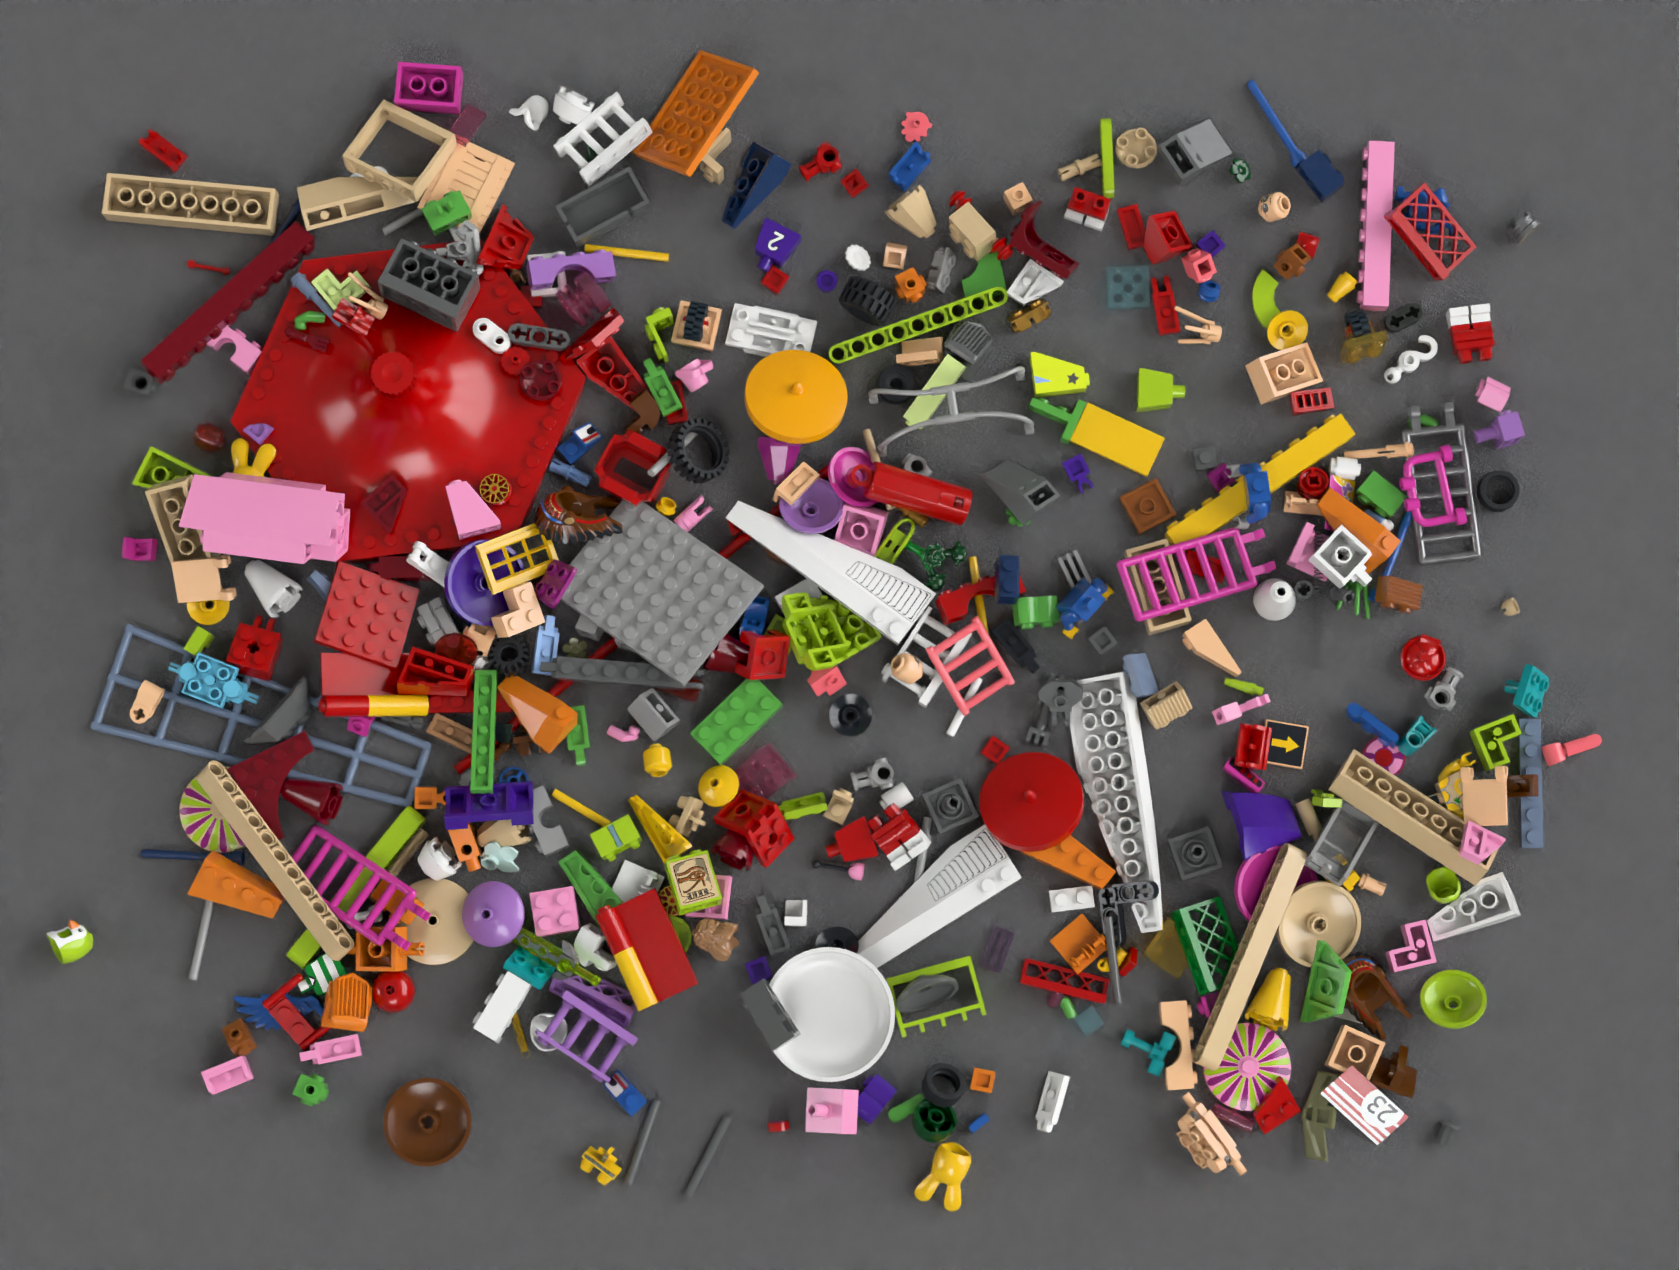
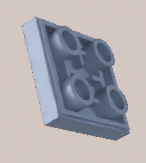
(1140, 675)

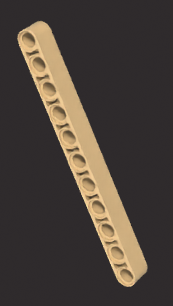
(275, 860)
(1249, 957)

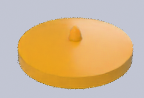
(795, 396)

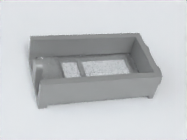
(1341, 843)

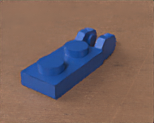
(1372, 724)

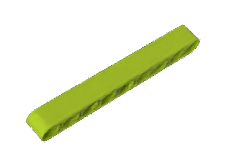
(926, 318)
(382, 854)

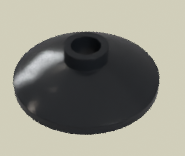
(856, 705)
(839, 938)

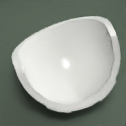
(541, 1022)

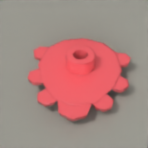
(915, 126)

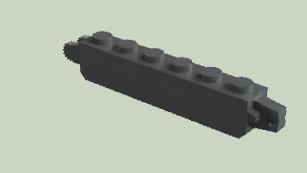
(614, 673)

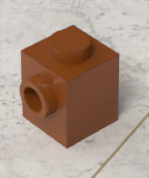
(239, 1038)

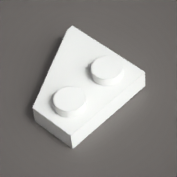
(1033, 283)

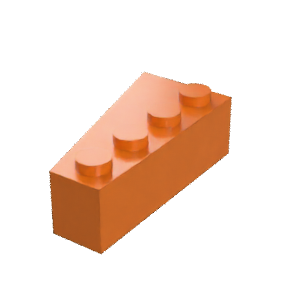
(1075, 860)
(236, 887)

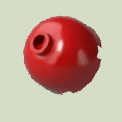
(403, 991)

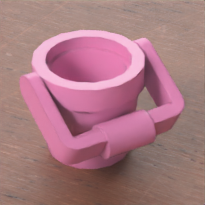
(694, 374)

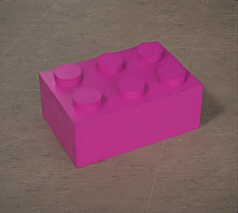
(429, 87)

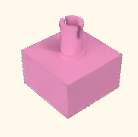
(831, 1110)

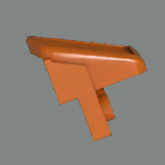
(347, 1003)

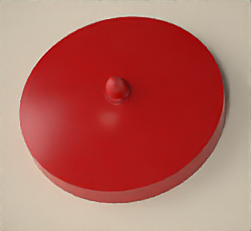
(1031, 801)

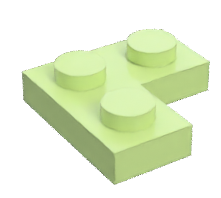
(333, 291)

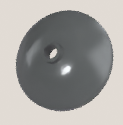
(926, 993)

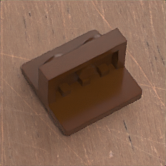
(1394, 1073)

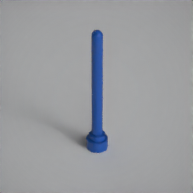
(1296, 156)
(1391, 560)

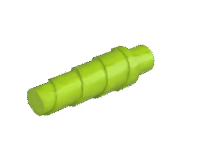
(1244, 686)

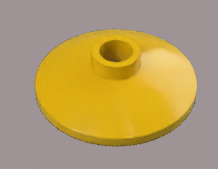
(1293, 335)
(206, 616)
(725, 789)

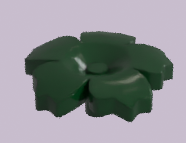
(1240, 170)

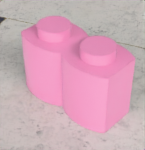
(1492, 393)

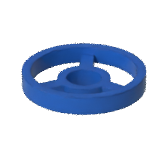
(512, 776)

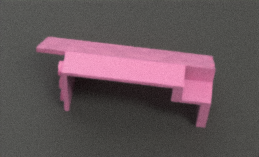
(267, 518)

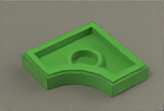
(986, 276)

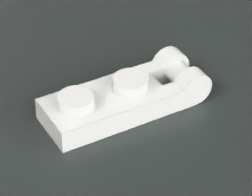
(431, 563)

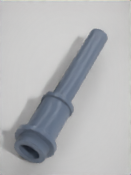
(310, 292)

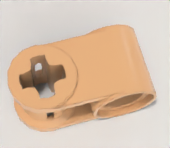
(147, 698)

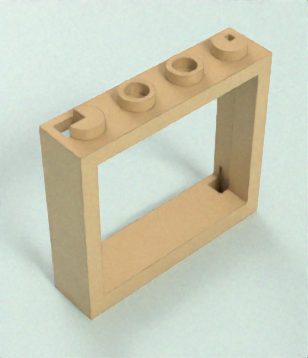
(413, 123)

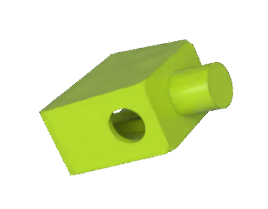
(1156, 390)

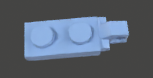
(545, 644)

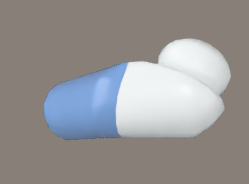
(1388, 524)

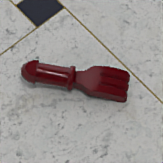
(314, 341)

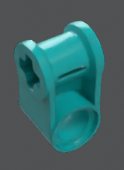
(1417, 734)

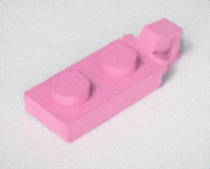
(333, 1050)

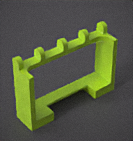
(936, 969)

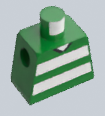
(320, 973)

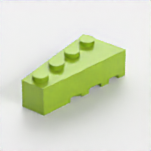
(162, 467)

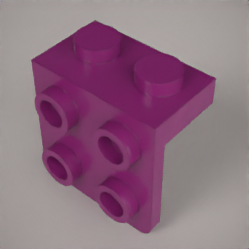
(554, 583)

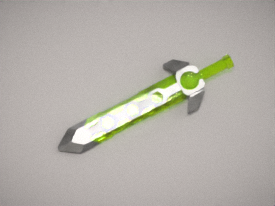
(563, 959)

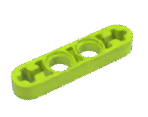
(1106, 158)

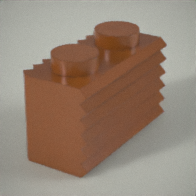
(1398, 593)

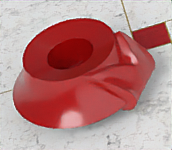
(1423, 657)

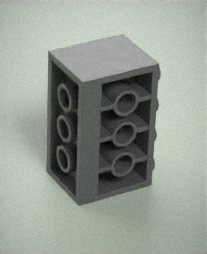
(429, 284)

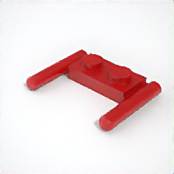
(290, 1017)

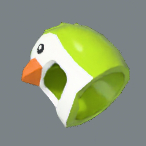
(71, 942)

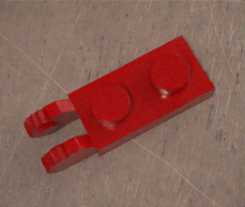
(1164, 306)

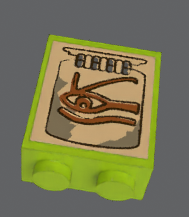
(693, 882)

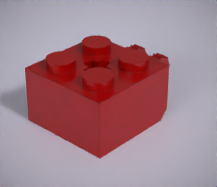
(262, 641)

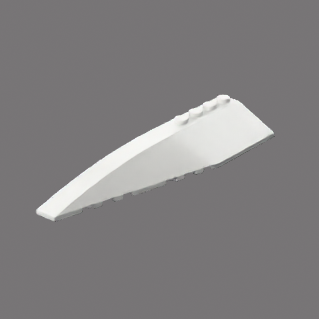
(1116, 778)

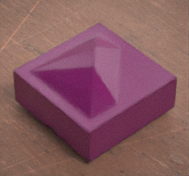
(1219, 478)

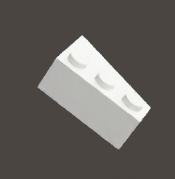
(501, 1006)

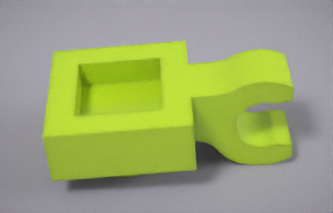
(1325, 799)

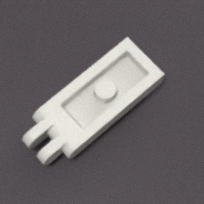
(1051, 1101)

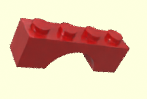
(954, 605)

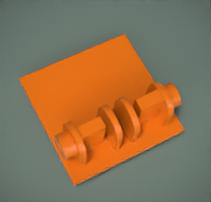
(1079, 943)

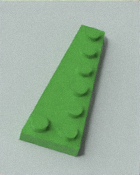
(589, 884)

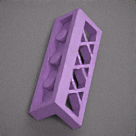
(609, 1006)

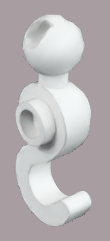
(1410, 360)

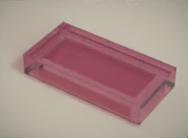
(467, 124)

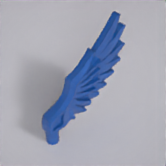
(262, 1015)

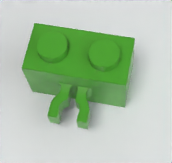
(446, 212)

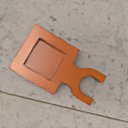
(426, 797)

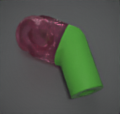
(1062, 1001)

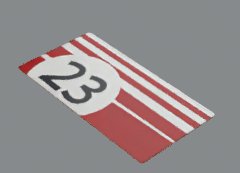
(1364, 1105)

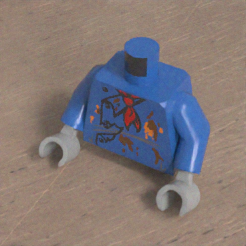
(1256, 492)

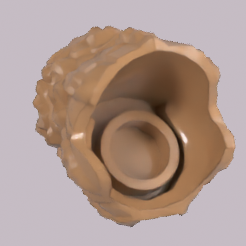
(716, 938)

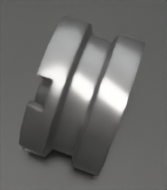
(1523, 227)

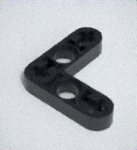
(1118, 898)

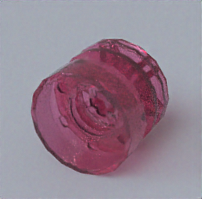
(583, 299)

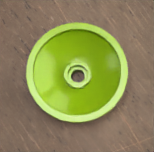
(1455, 989)

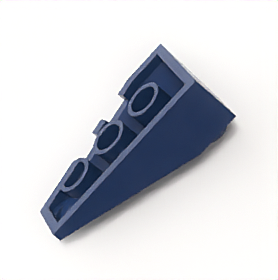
(759, 177)

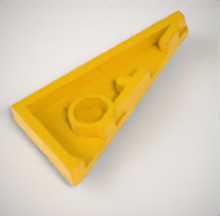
(663, 836)

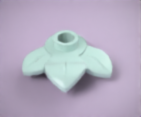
(499, 857)

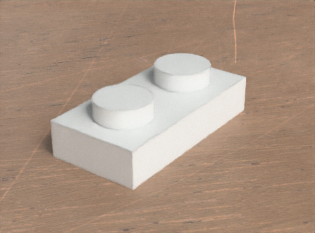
(1071, 899)

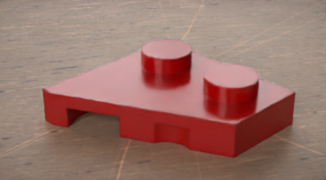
(1275, 1107)

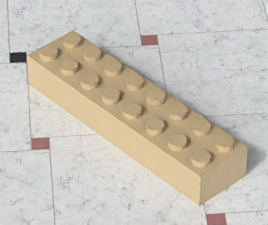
(190, 204)
(1406, 813)

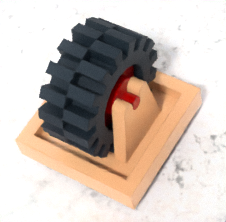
(696, 325)

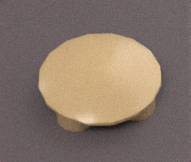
(1136, 148)

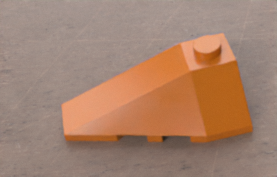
(1368, 531)
(539, 712)

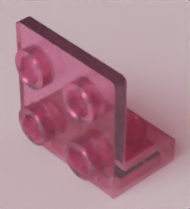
(764, 772)

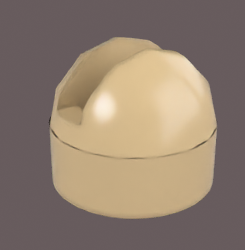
(1511, 607)

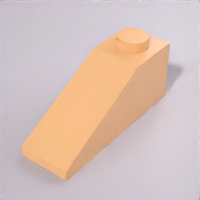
(1207, 645)

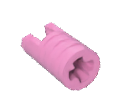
(688, 518)

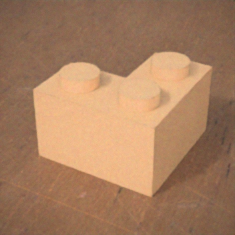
(523, 611)

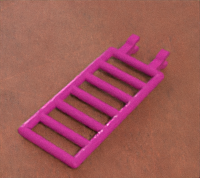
(1195, 599)
(378, 873)

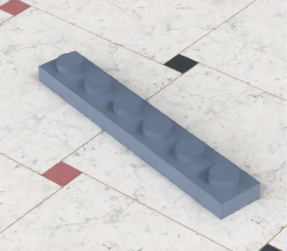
(1530, 763)

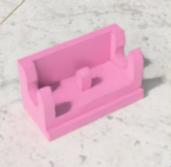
(227, 1075)

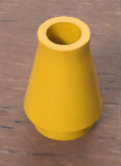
(1343, 285)

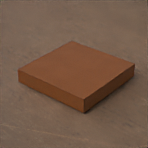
(1147, 506)

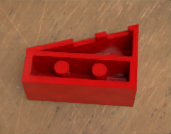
(434, 675)

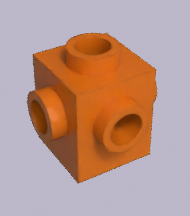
(905, 280)

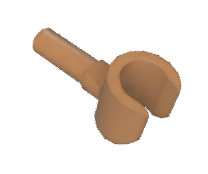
(516, 276)

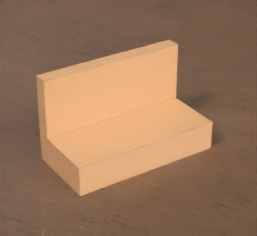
(921, 352)
(796, 483)

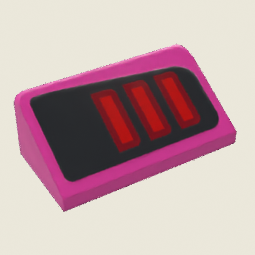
(1244, 776)

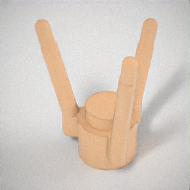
(374, 307)
(1208, 332)

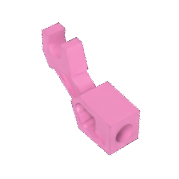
(1233, 711)

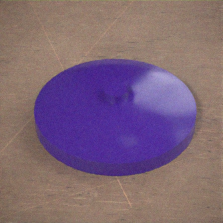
(468, 588)

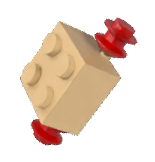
(973, 231)

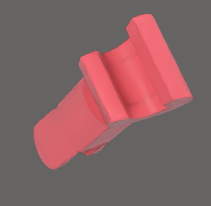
(1558, 752)

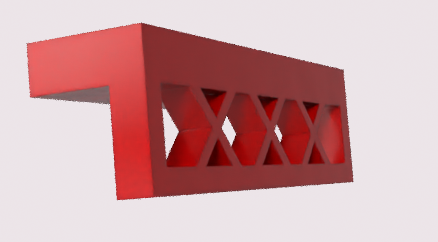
(1061, 988)

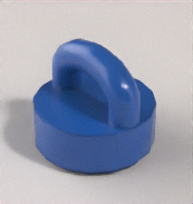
(1209, 291)

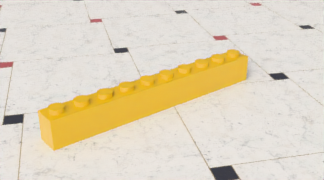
(1280, 470)

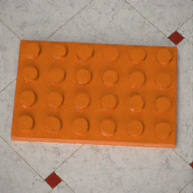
(696, 112)

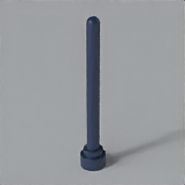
(236, 856)

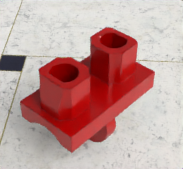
(353, 317)

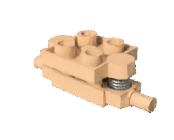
(1207, 1138)

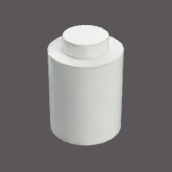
(898, 794)

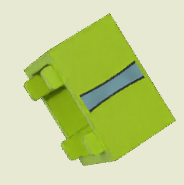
(616, 838)

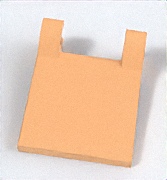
(201, 579)
(1486, 798)

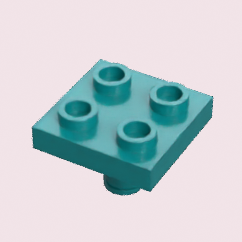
(1529, 690)
(529, 968)

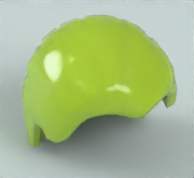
(1443, 885)

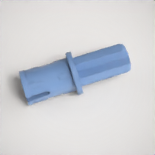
(570, 472)

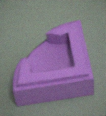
(258, 432)

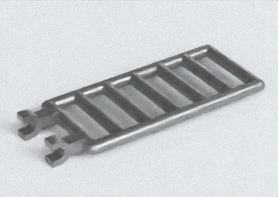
(1467, 490)

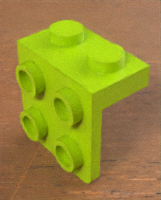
(657, 321)

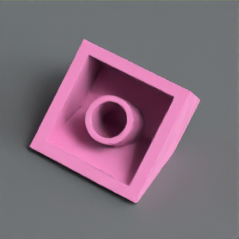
(861, 528)

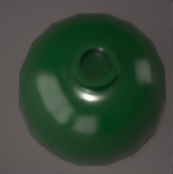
(933, 1122)

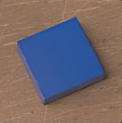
(978, 1122)

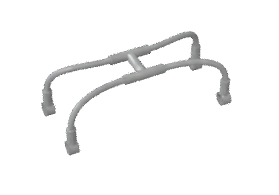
(954, 415)

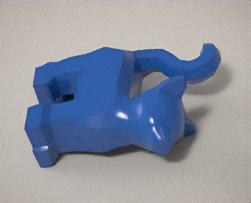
(1400, 195)

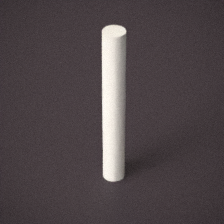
(959, 716)

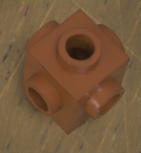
(1292, 261)

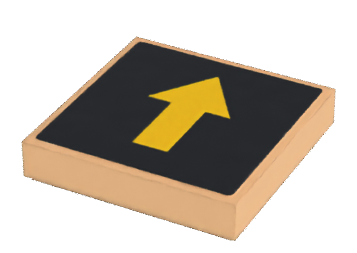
(1287, 744)

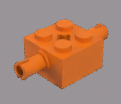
(385, 956)

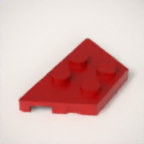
(506, 242)
(594, 336)

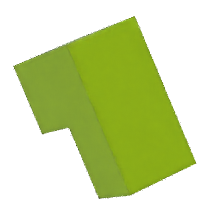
(198, 641)

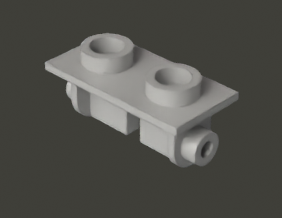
(944, 260)

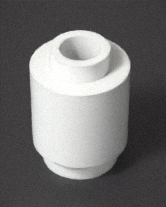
(1344, 467)

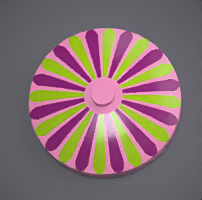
(1249, 1067)

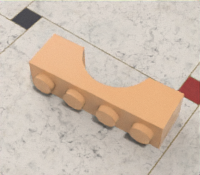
(1180, 1072)

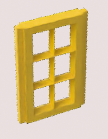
(501, 543)

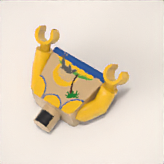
(1450, 787)

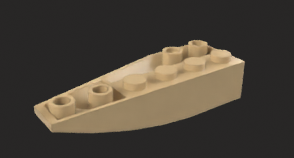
(346, 199)

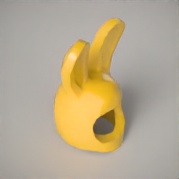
(261, 462)
(946, 1169)

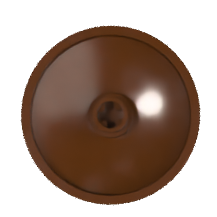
(427, 1122)

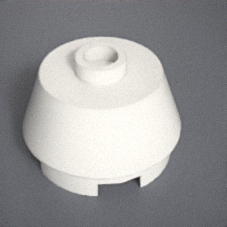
(571, 106)
(438, 859)

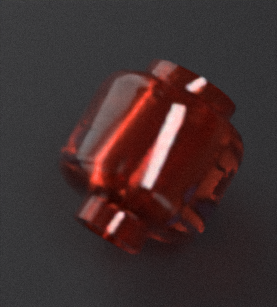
(209, 437)

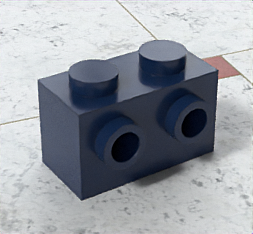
(1320, 175)

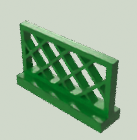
(1193, 947)

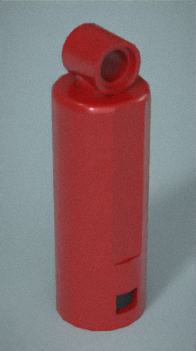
(913, 492)

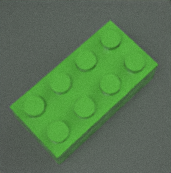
(736, 720)

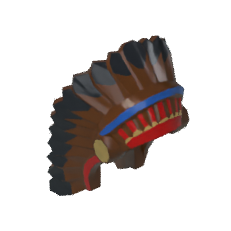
(570, 517)
(1369, 991)

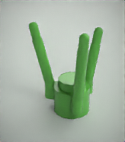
(1357, 587)

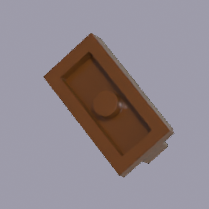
(1522, 786)

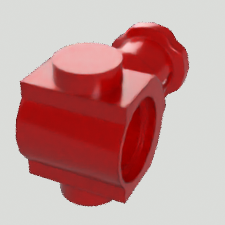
(819, 164)

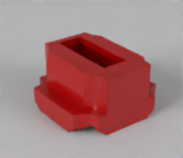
(638, 451)

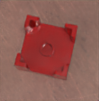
(766, 655)

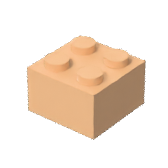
(1354, 1050)

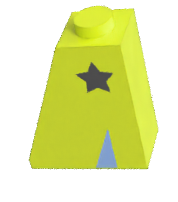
(1056, 376)

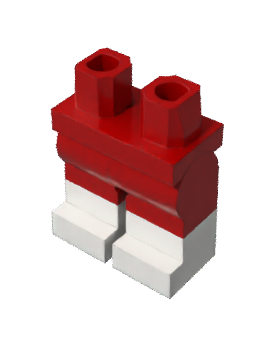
(1089, 204)
(1471, 332)
(898, 836)

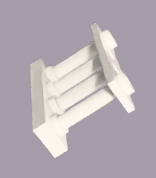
(615, 152)
(926, 693)

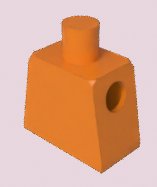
(466, 837)

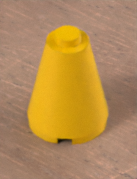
(1272, 1001)

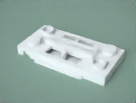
(768, 331)

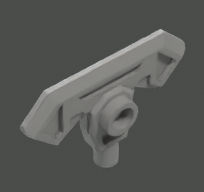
(466, 249)

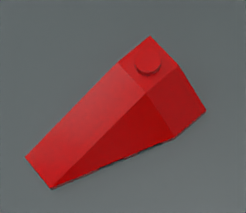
(612, 371)

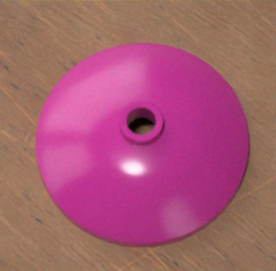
(837, 471)

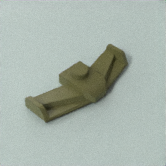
(1317, 1116)

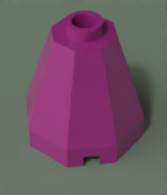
(777, 457)

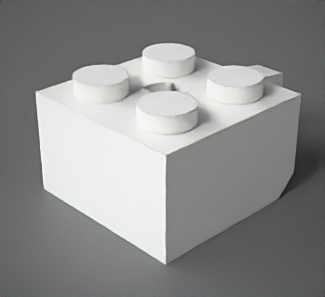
(1352, 562)

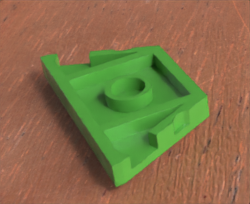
(1326, 985)

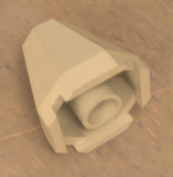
(913, 213)
(502, 833)

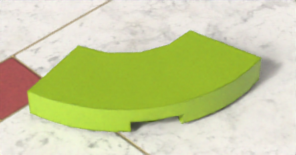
(1263, 298)

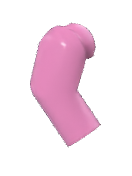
(624, 736)

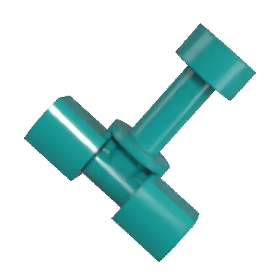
(1156, 1051)

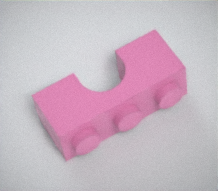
(246, 352)

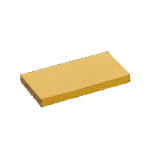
(1117, 439)

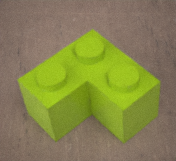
(1489, 741)

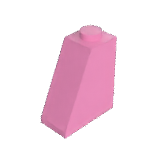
(470, 511)

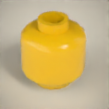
(657, 760)

